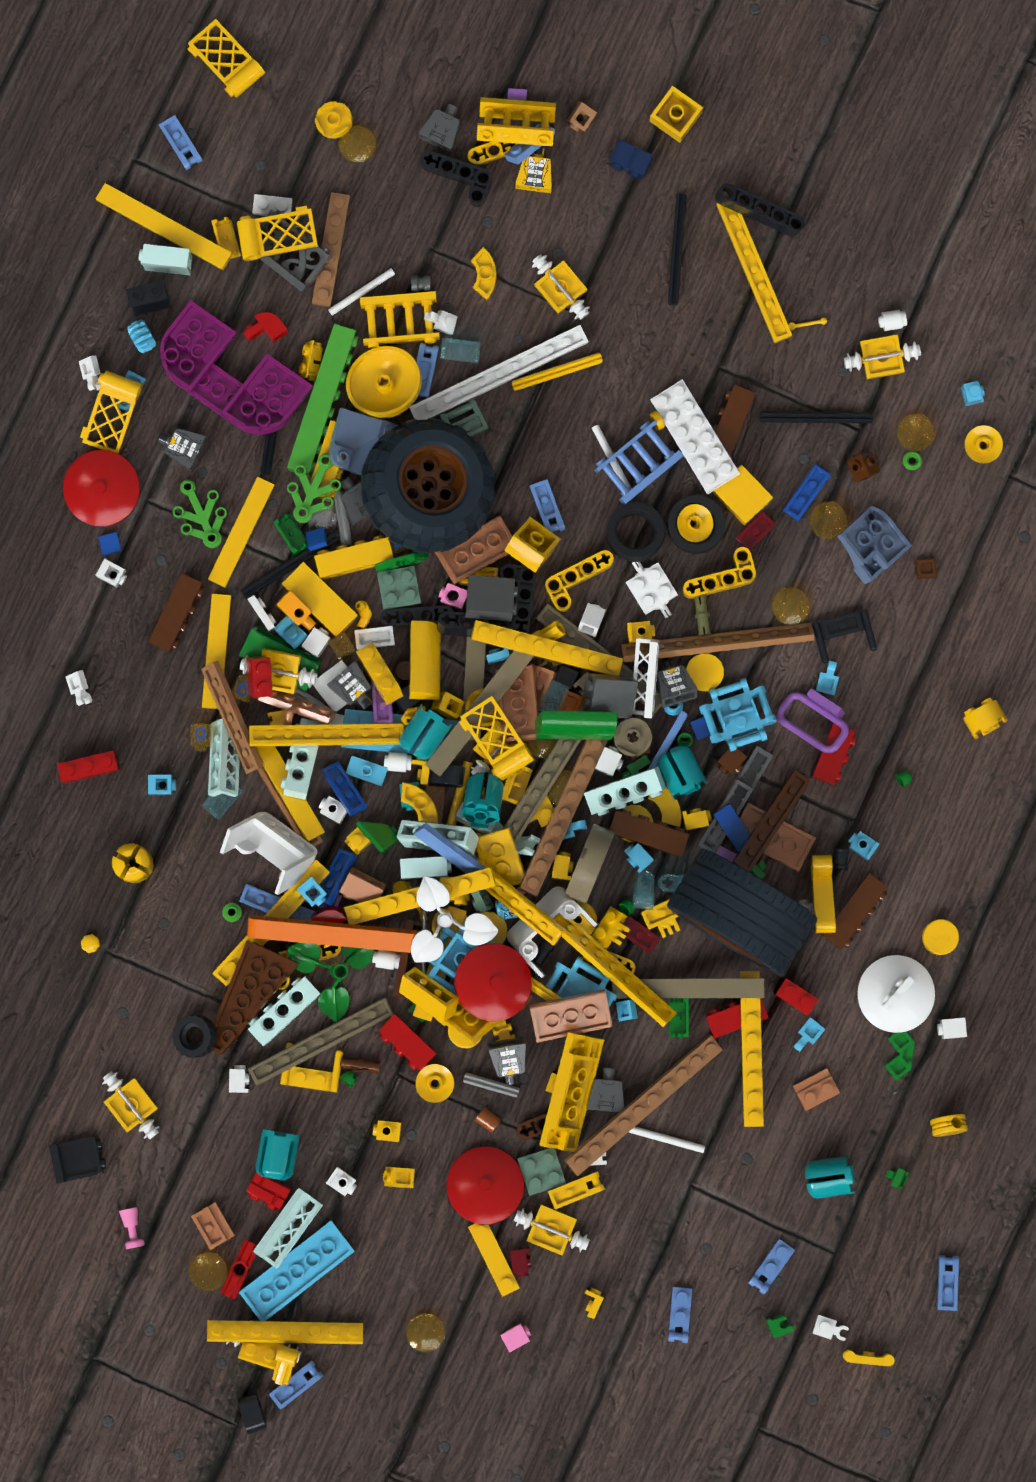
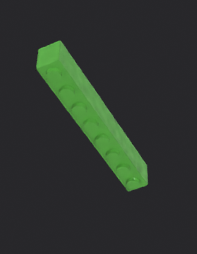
(322, 399)

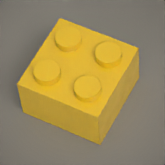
(676, 114)
(532, 544)

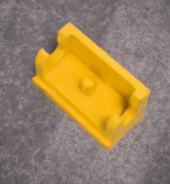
(226, 236)
(516, 785)

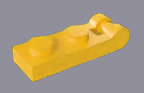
(575, 1190)

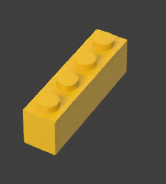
(334, 472)
(353, 558)

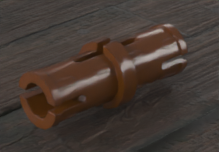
(360, 1065)

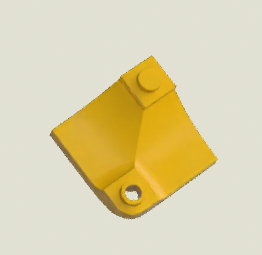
(469, 1026)

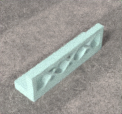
(218, 762)
(284, 1225)

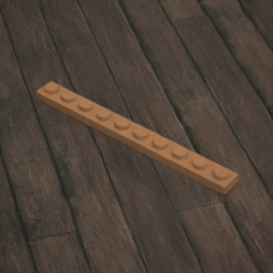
(724, 641)
(562, 816)
(643, 1105)

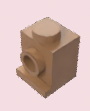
(587, 116)

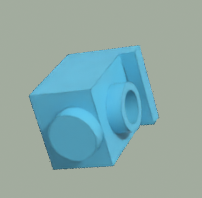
(972, 393)
(154, 784)
(865, 852)
(638, 857)
(305, 889)

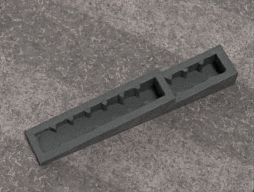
(737, 796)

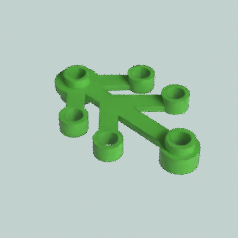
(312, 491)
(201, 517)

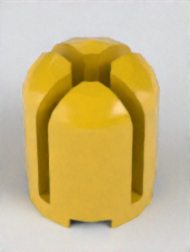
(122, 867)

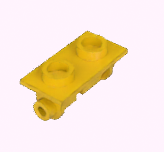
(311, 352)

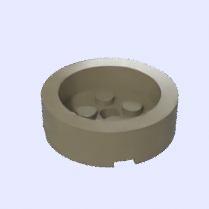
(589, 863)

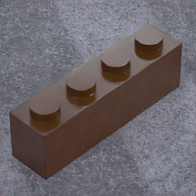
(733, 416)
(176, 613)
(649, 834)
(855, 910)

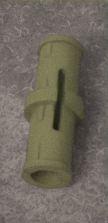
(702, 615)

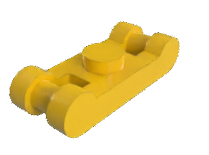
(868, 1358)

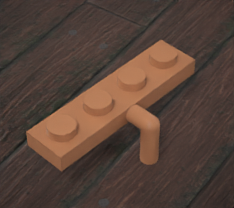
(299, 706)

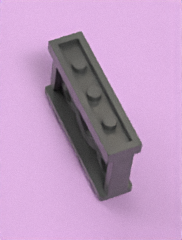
(294, 277)

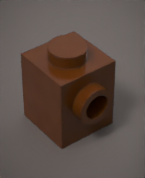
(731, 762)

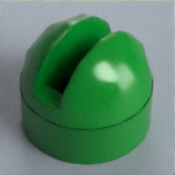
(684, 742)
(903, 778)
(626, 907)
(349, 1078)

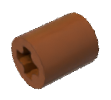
(488, 1120)

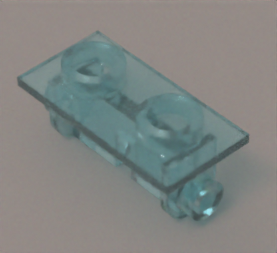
(554, 697)

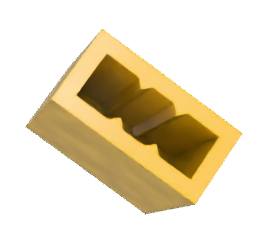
(743, 496)

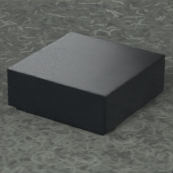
(566, 676)

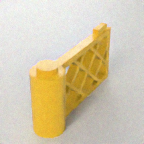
(241, 77)
(251, 234)
(119, 388)
(512, 759)

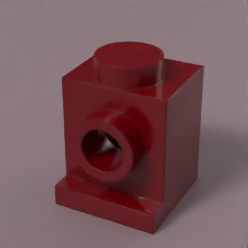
(520, 1262)

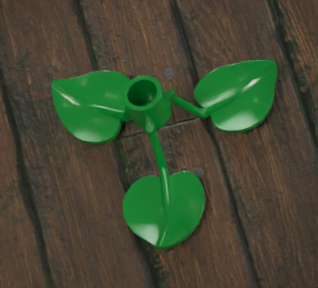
(336, 1000)

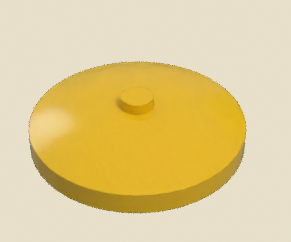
(383, 382)

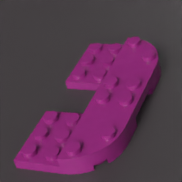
(258, 404)

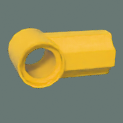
(553, 631)
(286, 1361)

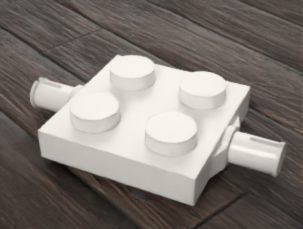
(652, 589)

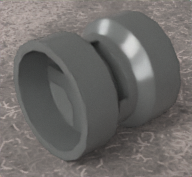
(420, 284)

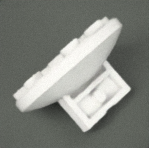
(896, 993)

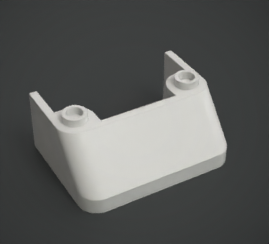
(275, 843)
(552, 903)

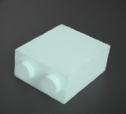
(166, 259)
(419, 867)

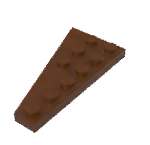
(254, 982)

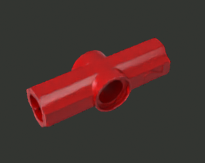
(234, 1281)

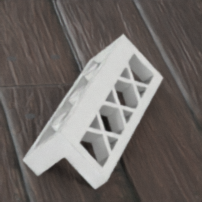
(651, 675)

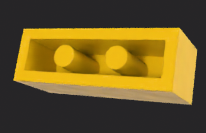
(379, 673)
(428, 995)

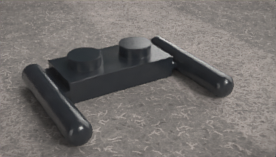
(843, 626)

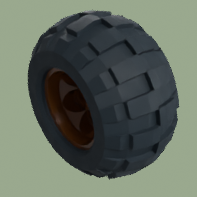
(448, 452)

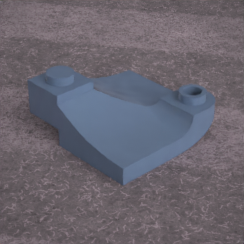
(354, 438)
(873, 543)

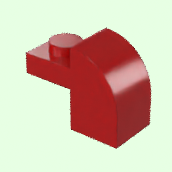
(266, 323)
(330, 914)

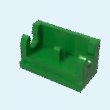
(291, 534)
(680, 1022)
(777, 1326)

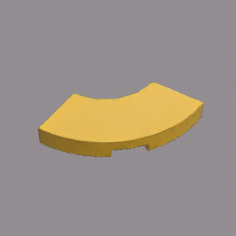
(485, 273)
(420, 802)
(669, 808)

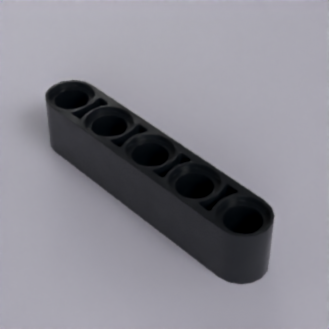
(750, 210)

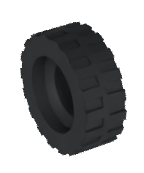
(180, 1036)

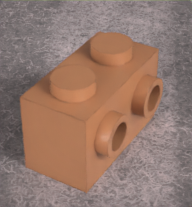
(361, 886)

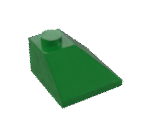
(379, 834)

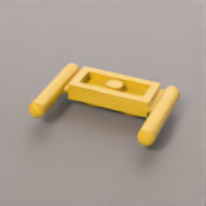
(314, 1078)

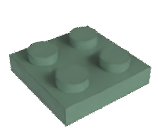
(399, 588)
(541, 1171)

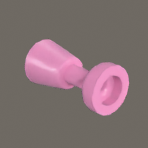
(130, 1219)

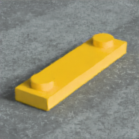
(494, 1258)

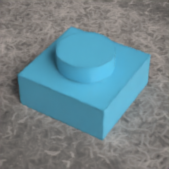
(626, 1010)

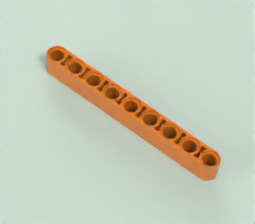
(330, 933)

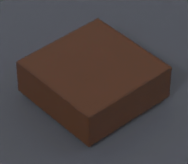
(926, 568)

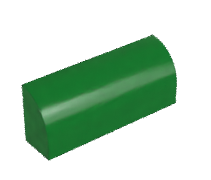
(260, 639)
(576, 725)

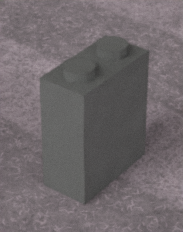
(491, 598)
(610, 694)

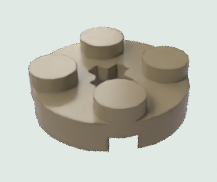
(628, 727)

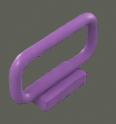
(822, 706)

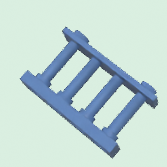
(656, 469)

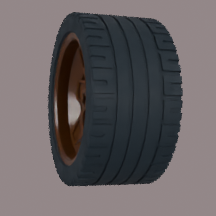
(742, 912)

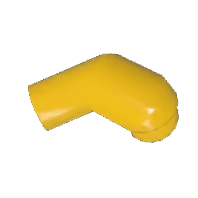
(365, 613)
(407, 716)

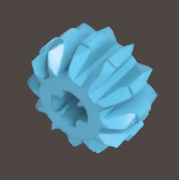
(141, 336)

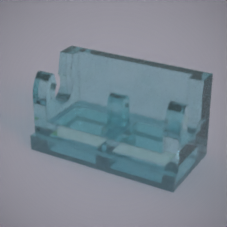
(460, 350)
(221, 803)

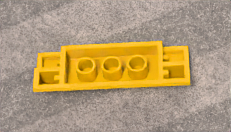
(571, 1092)

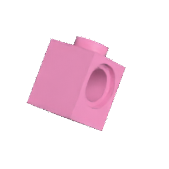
(459, 603)
(516, 1337)

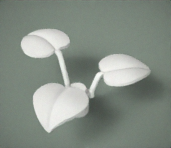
(428, 947)

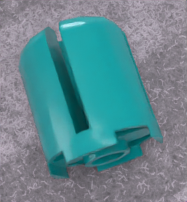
(415, 729)
(680, 771)
(489, 806)
(277, 1155)
(830, 1187)

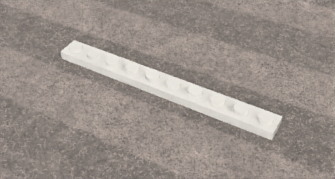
(499, 374)

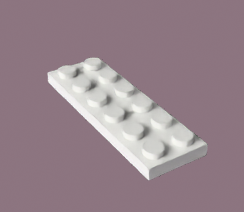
(695, 436)

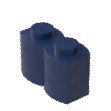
(630, 159)

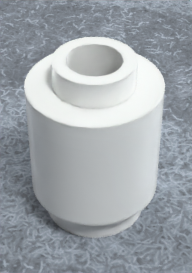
(892, 320)
(398, 762)
(386, 959)

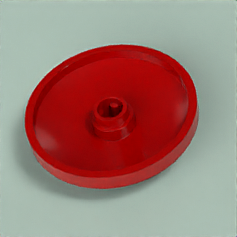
(101, 488)
(493, 982)
(485, 1185)

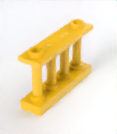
(516, 110)
(389, 303)

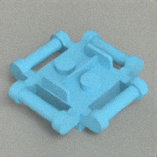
(738, 715)
(450, 957)
(578, 984)

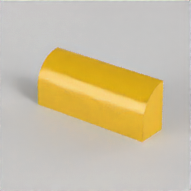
(320, 600)
(424, 660)

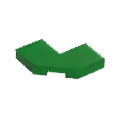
(410, 559)
(903, 1061)

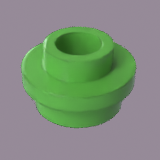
(912, 454)
(236, 917)

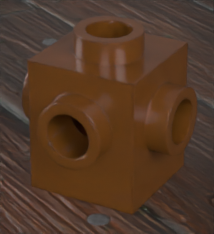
(863, 466)

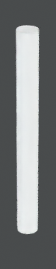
(362, 291)
(608, 452)
(668, 1139)

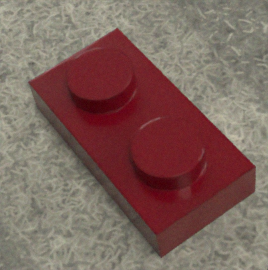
(755, 531)
(640, 935)

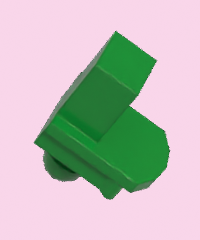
(636, 766)

